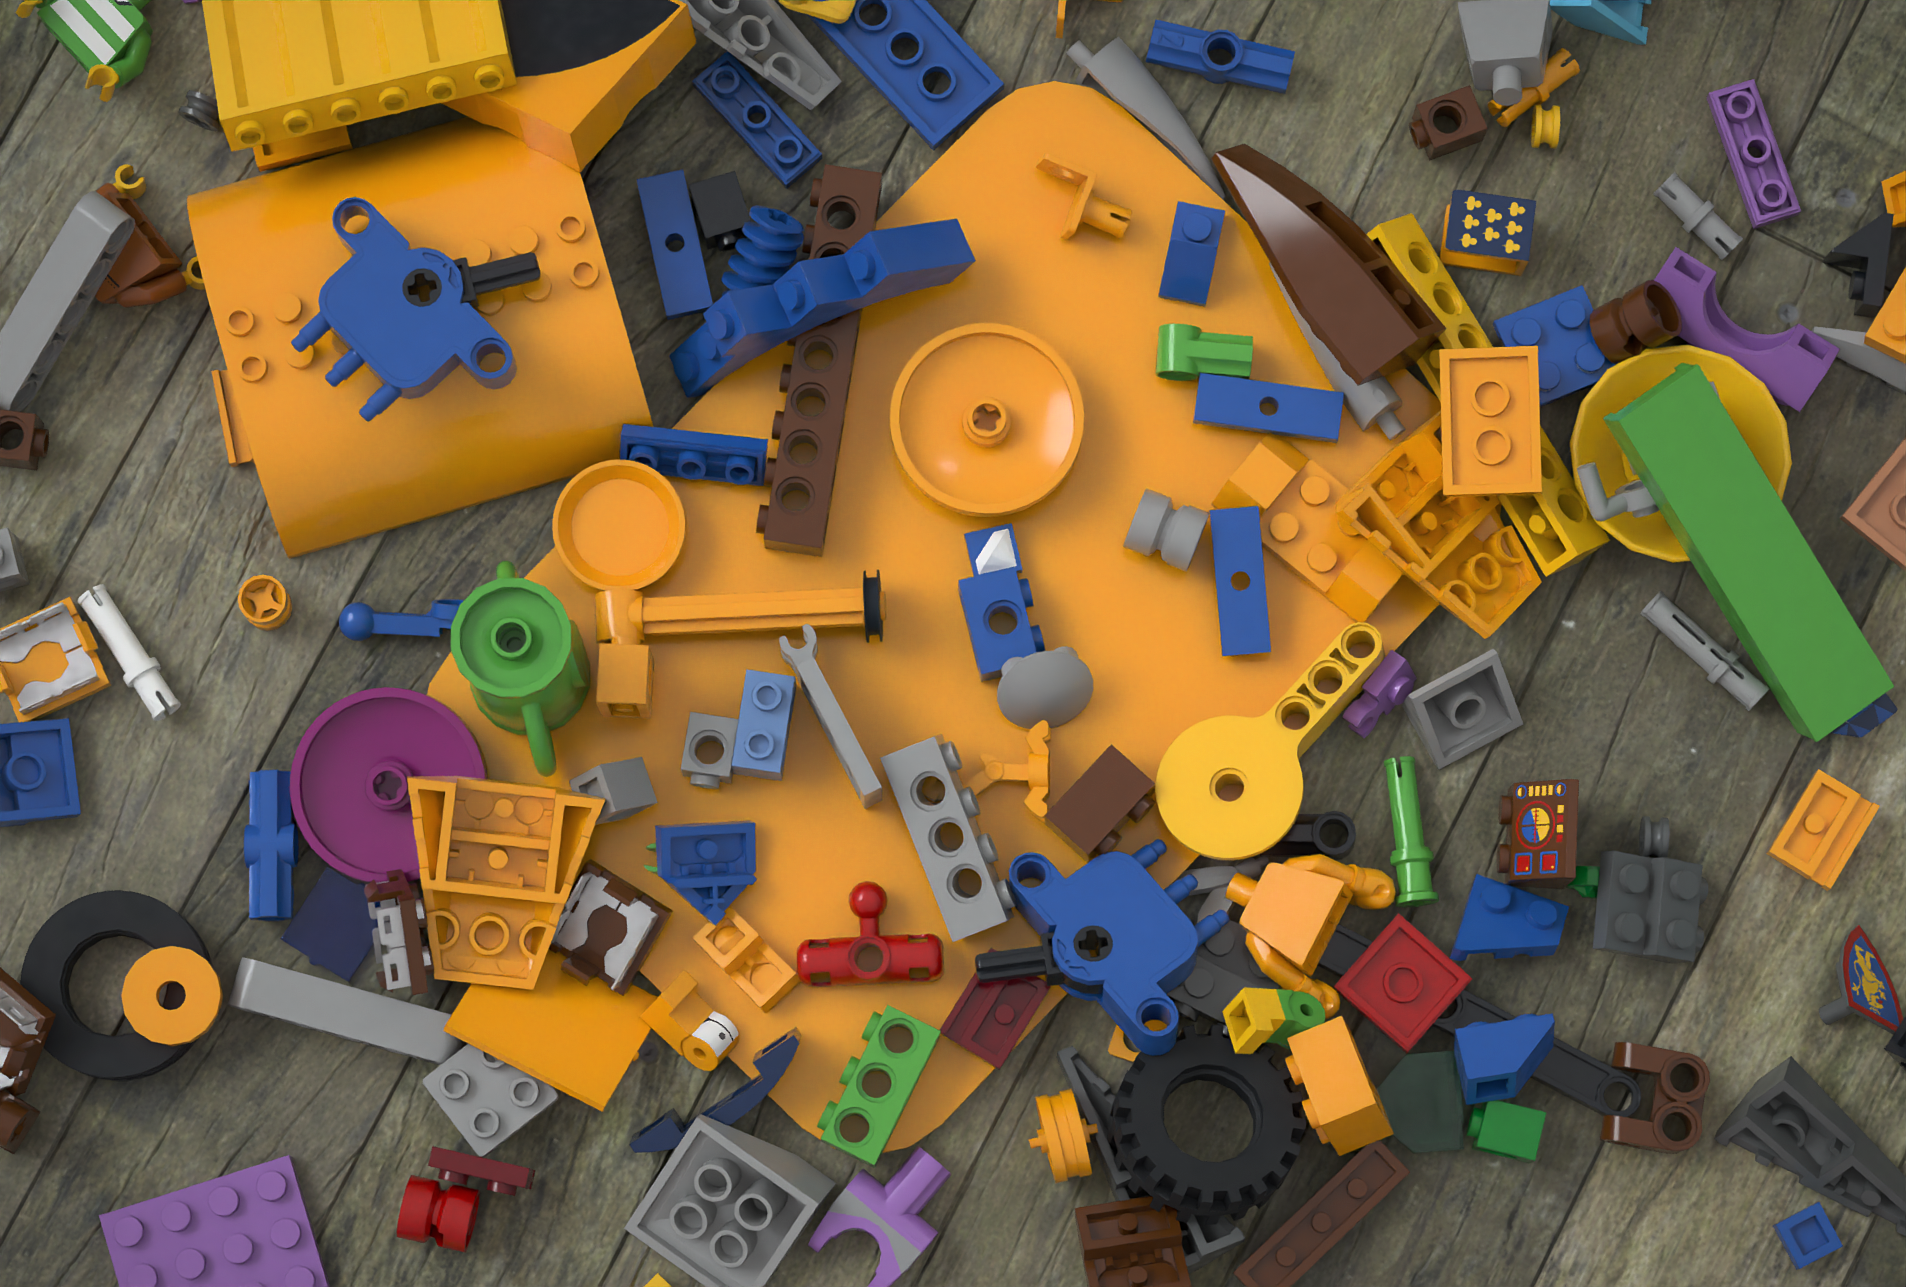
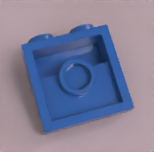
(37, 772)

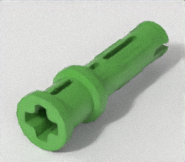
(1411, 855)

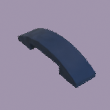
(771, 1063)

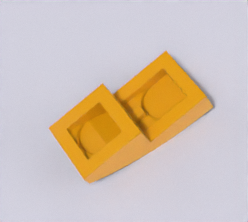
(747, 959)

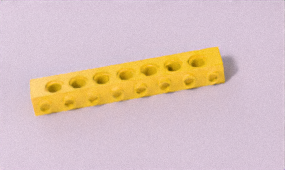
(1551, 523)

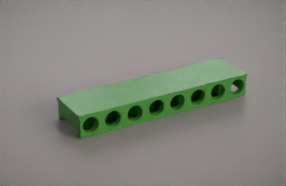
(1749, 552)

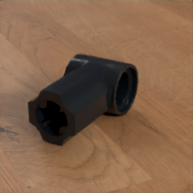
(1305, 839)

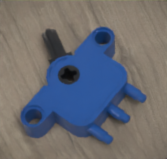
(386, 327)
(1131, 923)

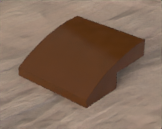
(1131, 1245)

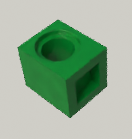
(1506, 1130)

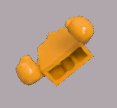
(1296, 912)

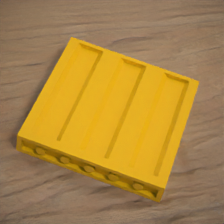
(340, 62)

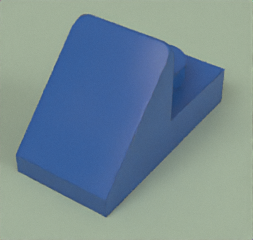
(1191, 253)

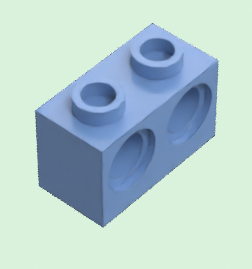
(764, 725)

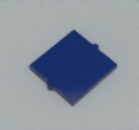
(334, 925)

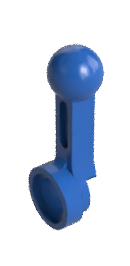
(360, 621)

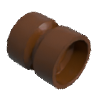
(1638, 321)

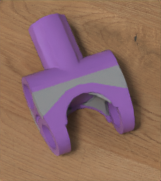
(887, 1214)

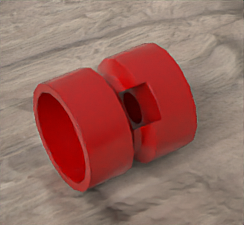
(438, 1213)

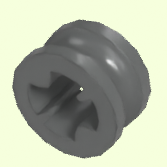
(200, 110)
(1654, 837)

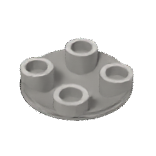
(1044, 687)

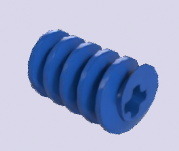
(766, 252)

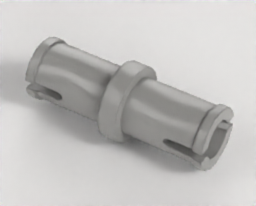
(1698, 216)

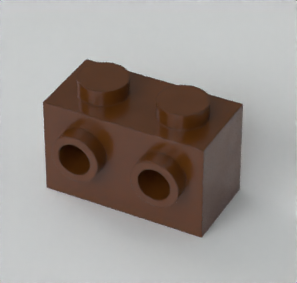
(1101, 805)

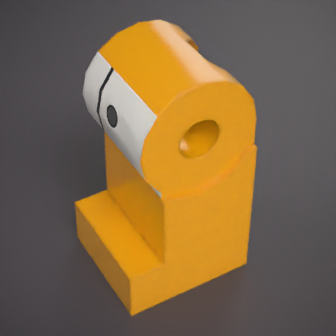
(691, 1024)

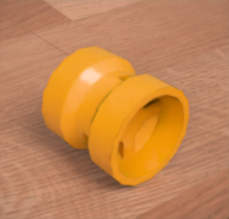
(258, 596)

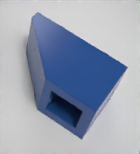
(1501, 1056)

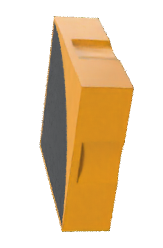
(581, 70)

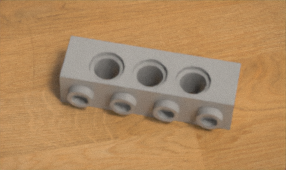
(961, 912)

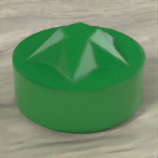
(1586, 881)

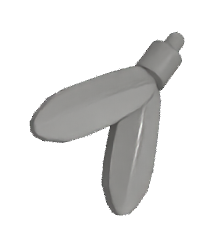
(1217, 880)

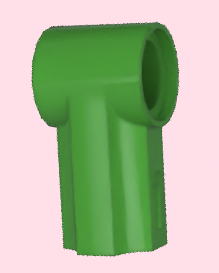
(1188, 351)

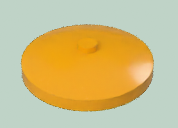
(986, 419)

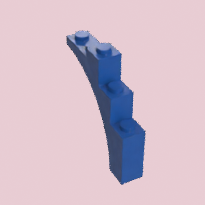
(816, 291)

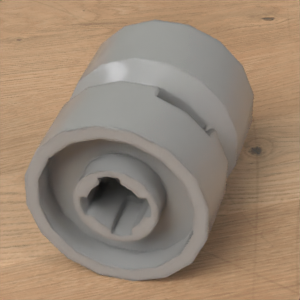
(1166, 529)

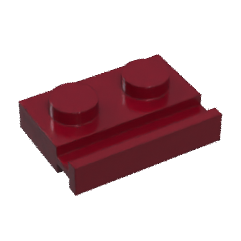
(994, 1016)
(501, 1176)

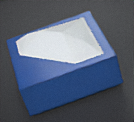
(993, 550)

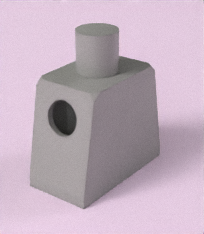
(1506, 45)

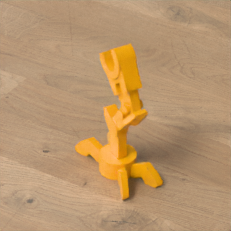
(1035, 773)

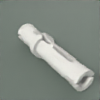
(139, 669)

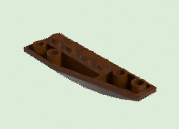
(1330, 269)

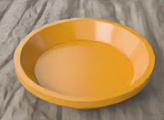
(619, 525)

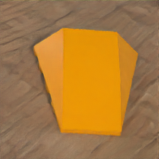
(1442, 543)
(496, 872)

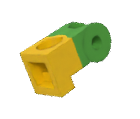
(1270, 1017)

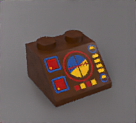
(1539, 833)

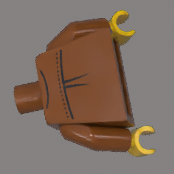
(147, 265)

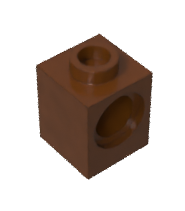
(1460, 107)
(34, 442)

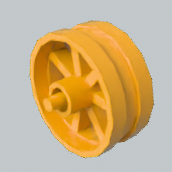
(1063, 1136)

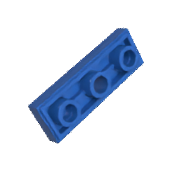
(776, 139)
(668, 219)
(1299, 414)
(696, 454)
(1244, 612)

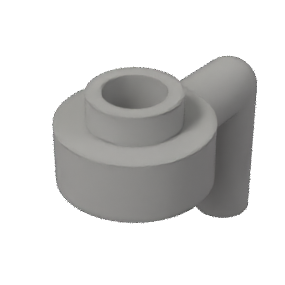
(1628, 498)

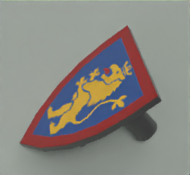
(1863, 986)

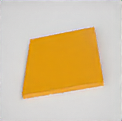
(559, 1031)

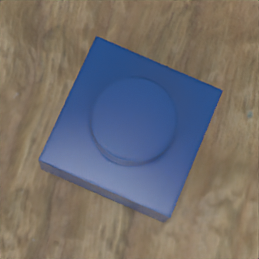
(1807, 1235)

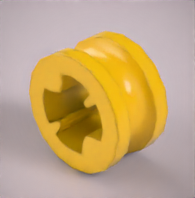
(1545, 126)

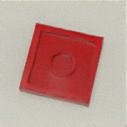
(1402, 983)

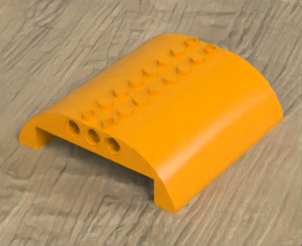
(447, 189)

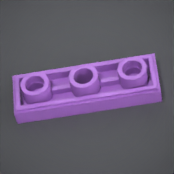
(1761, 180)

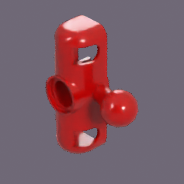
(840, 959)

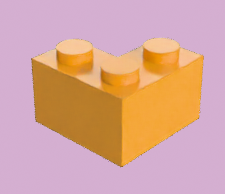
(1341, 1094)

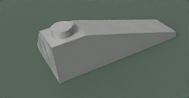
(768, 43)

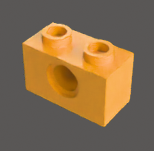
(625, 678)

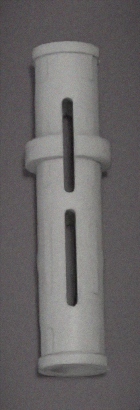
(1705, 651)

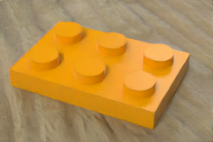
(1490, 421)

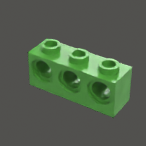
(883, 1112)

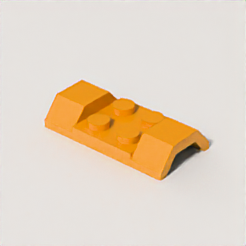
(1304, 529)

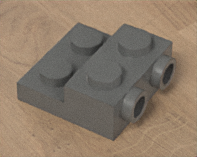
(1649, 907)
(1218, 976)

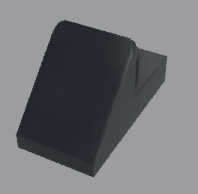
(1868, 252)

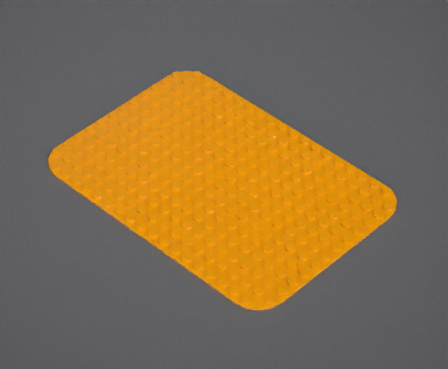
(1128, 615)

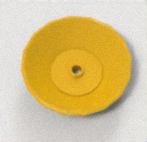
(1740, 393)

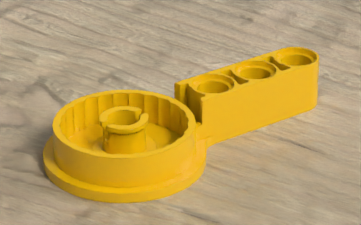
(1259, 756)

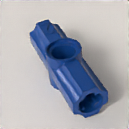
(1189, 47)
(270, 846)

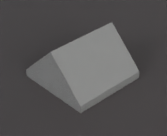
(1463, 709)

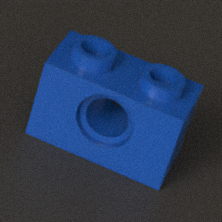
(986, 596)

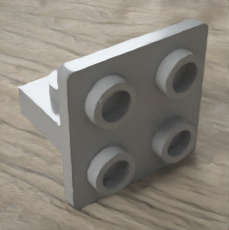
(487, 1097)

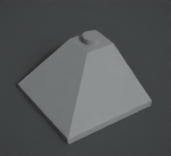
(728, 1206)

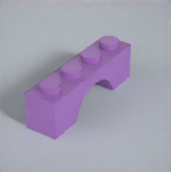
(1786, 362)

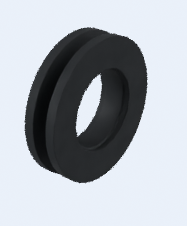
(50, 966)

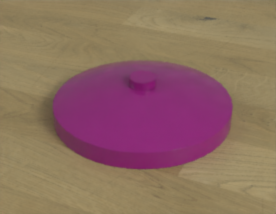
(354, 773)

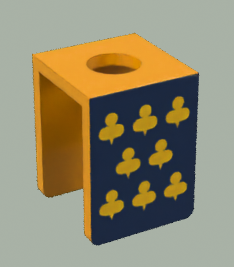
(1487, 232)

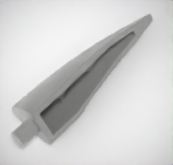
(1126, 80)
(1368, 402)

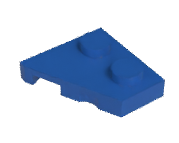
(1507, 922)

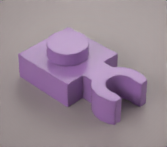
(1383, 690)

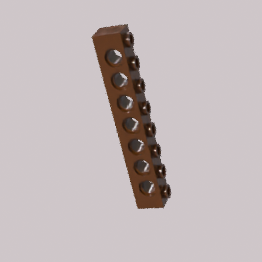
(806, 529)

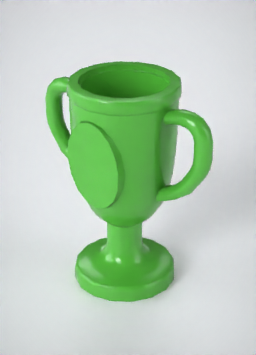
(521, 659)

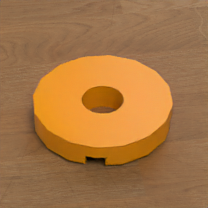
(144, 985)

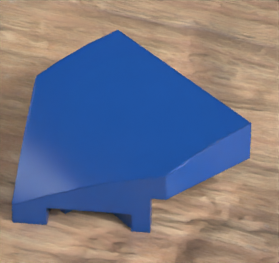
(707, 863)

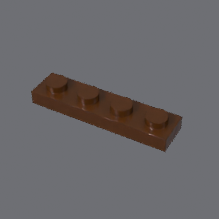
(1323, 1219)

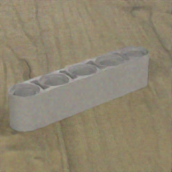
(59, 296)
(343, 1011)

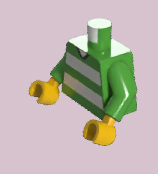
(102, 35)

